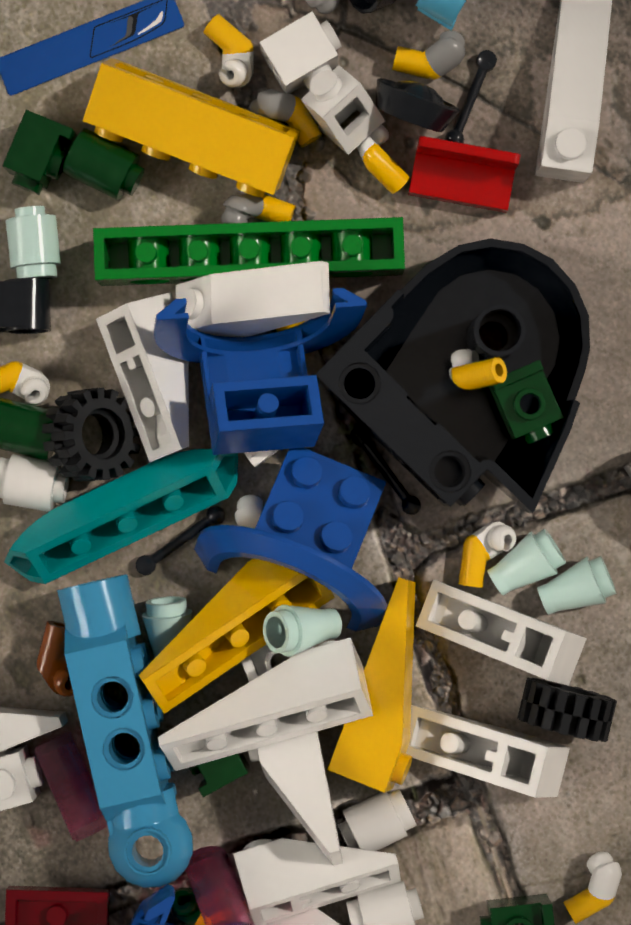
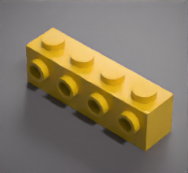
(190, 127)

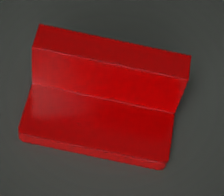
(463, 174)

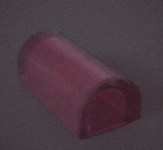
(71, 785)
(217, 888)

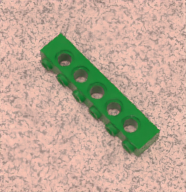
(192, 251)

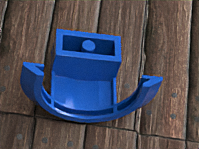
(259, 384)
(312, 527)

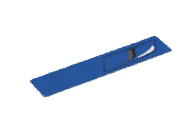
(88, 43)

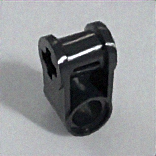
(25, 306)

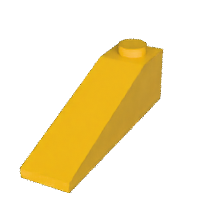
(227, 630)
(376, 746)

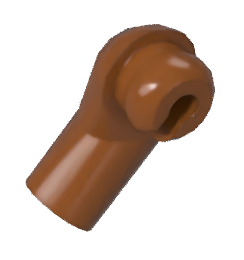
(52, 661)

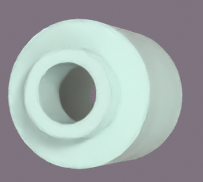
(33, 243)

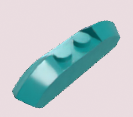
(122, 513)

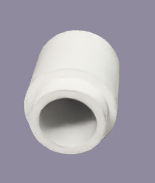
(32, 483)
(377, 821)
(386, 906)

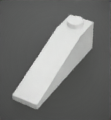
(574, 91)
(291, 700)

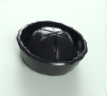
(414, 104)

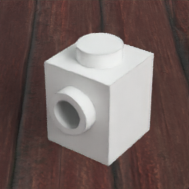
(301, 52)
(19, 777)

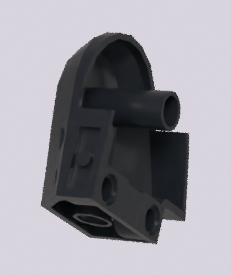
(399, 363)

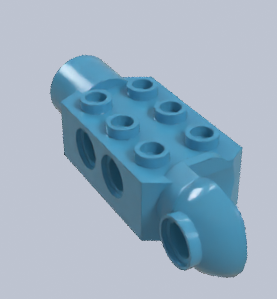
(128, 785)

